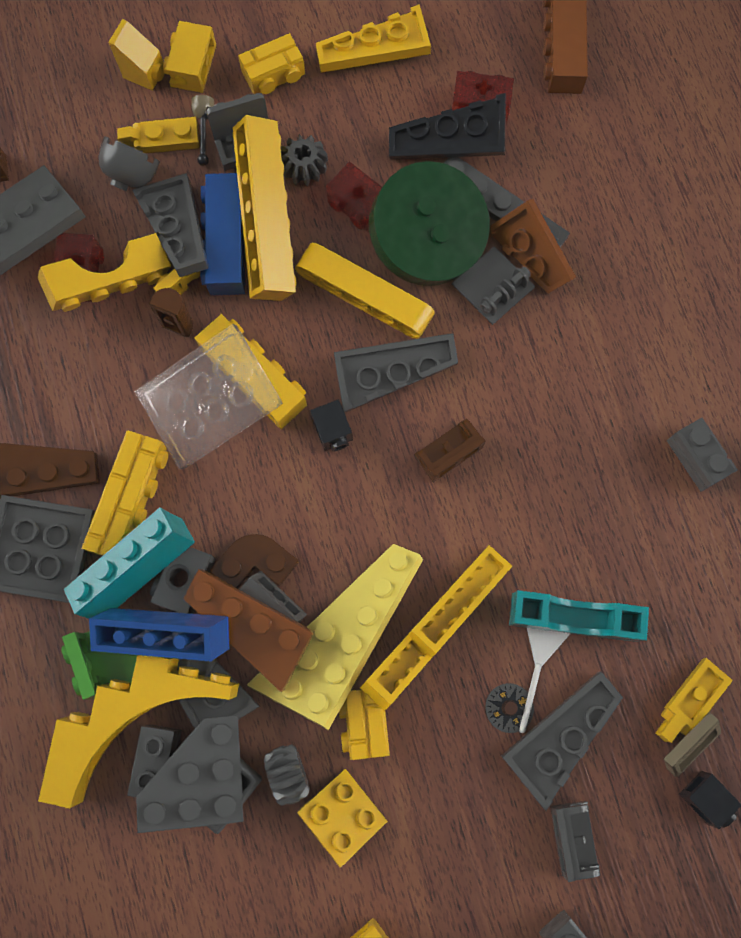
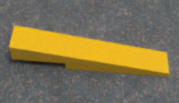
(435, 628)

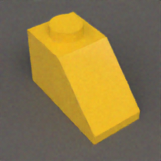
(136, 56)

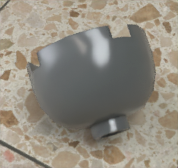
(125, 165)

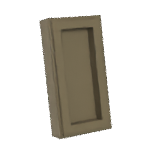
(693, 745)

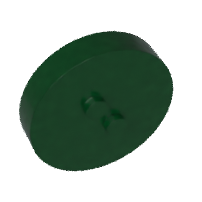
(429, 223)

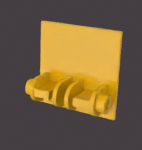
(342, 817)

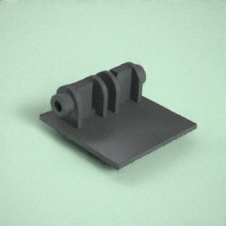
(494, 285)

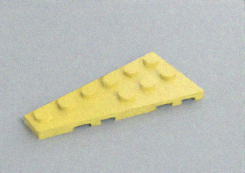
(344, 639)

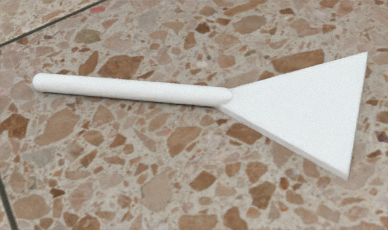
(543, 645)

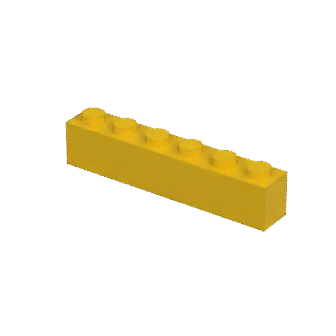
(264, 209)

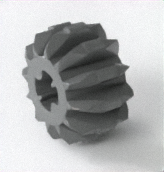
(304, 160)
(286, 775)

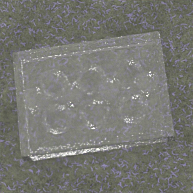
(208, 397)

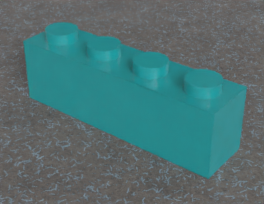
(129, 564)

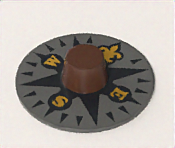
(506, 707)

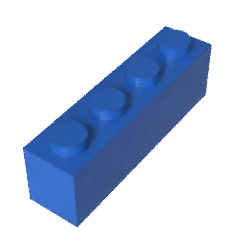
(223, 235)
(160, 634)

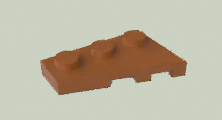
(531, 242)

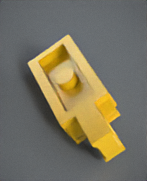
(161, 135)
(693, 700)

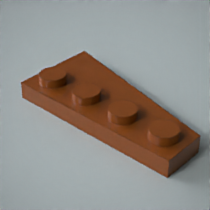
(256, 630)

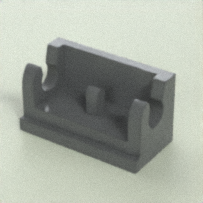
(575, 841)

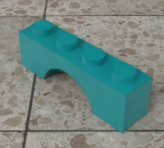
(579, 617)

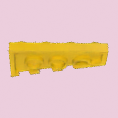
(389, 41)

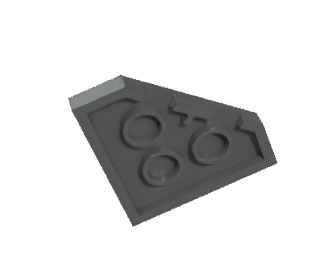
(197, 782)

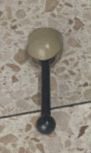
(199, 105)

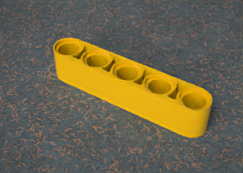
(365, 290)

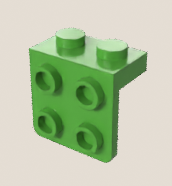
(94, 667)

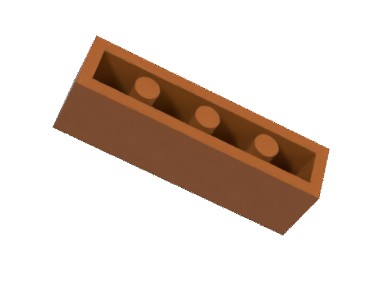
(565, 45)

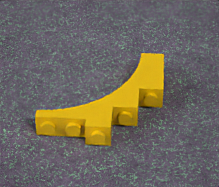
(83, 738)

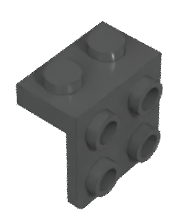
(225, 116)

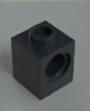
(332, 426)
(711, 800)

